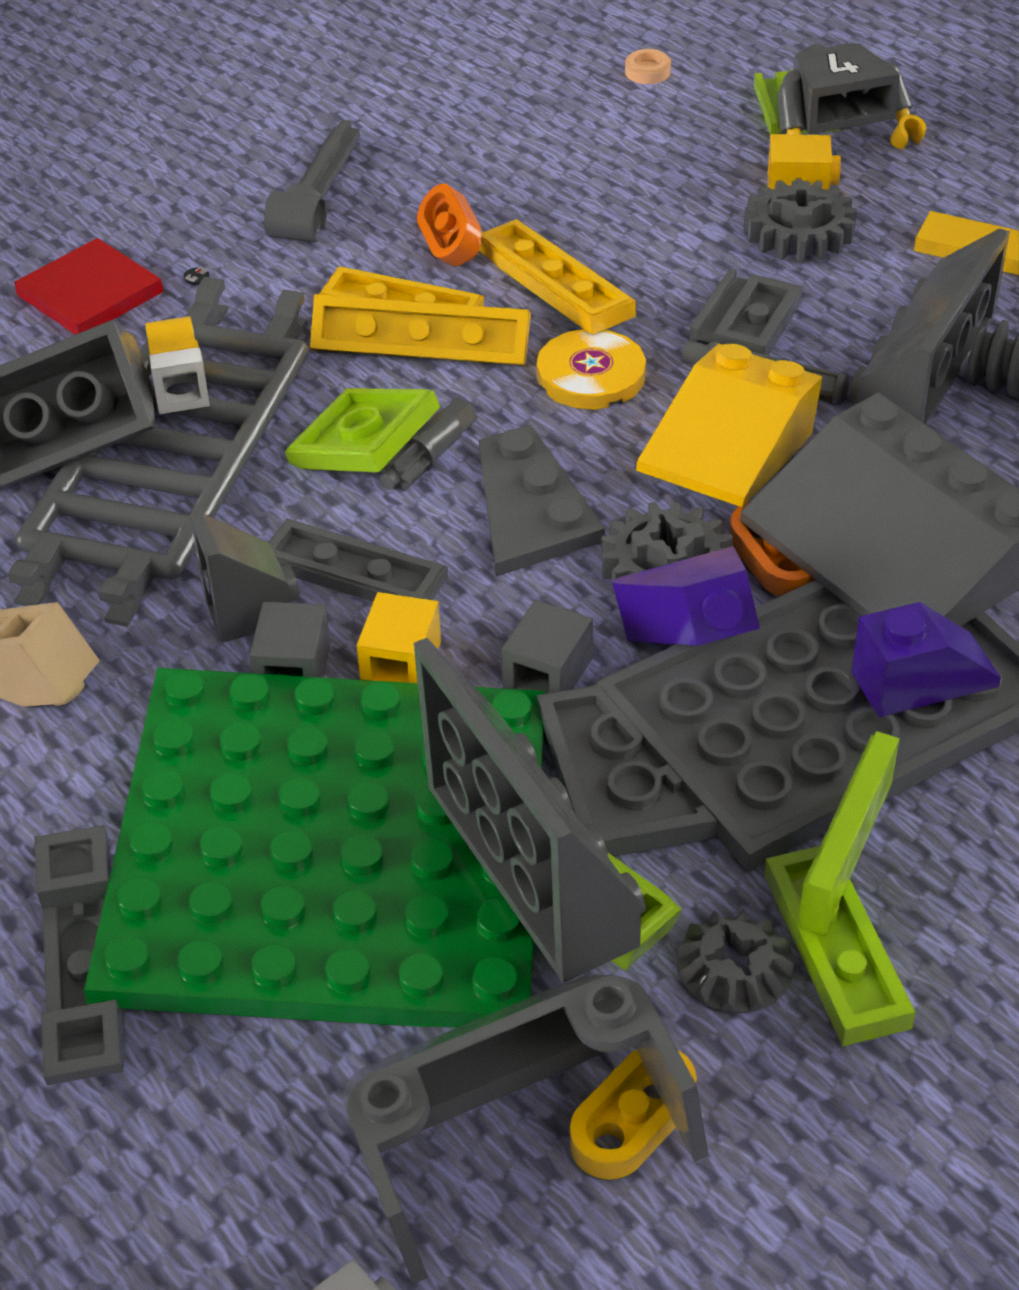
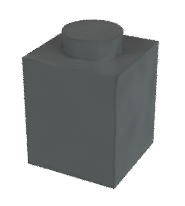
(291, 640)
(547, 649)

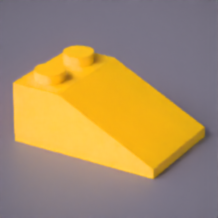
(733, 424)

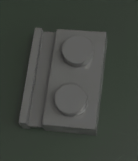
(747, 312)

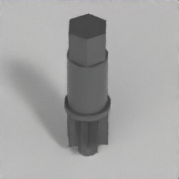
(428, 445)

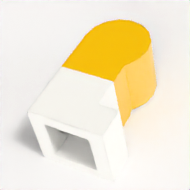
(174, 360)

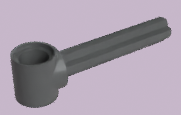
(302, 206)

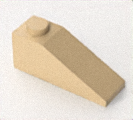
(42, 656)

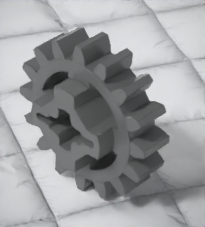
(800, 219)
(658, 539)

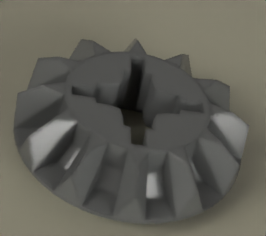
(719, 981)

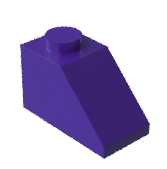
(688, 600)
(917, 659)

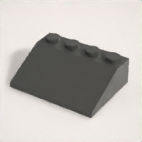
(893, 516)
(523, 826)

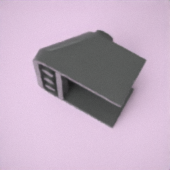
(505, 1053)

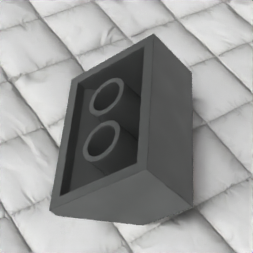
(71, 401)

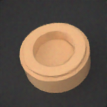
(647, 66)

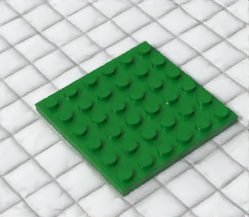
(300, 862)

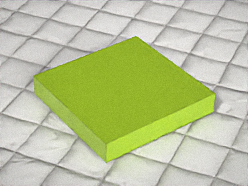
(362, 429)

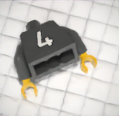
(843, 90)

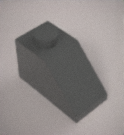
(238, 576)

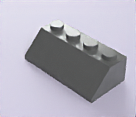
(936, 330)

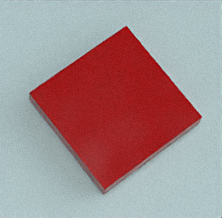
(88, 286)

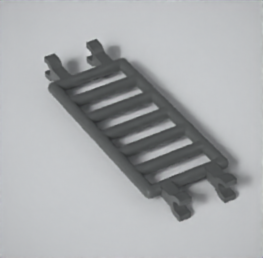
(138, 566)

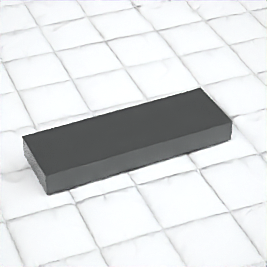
(354, 564)

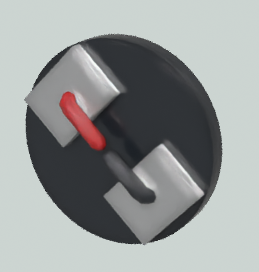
(195, 275)

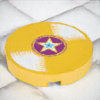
(591, 369)

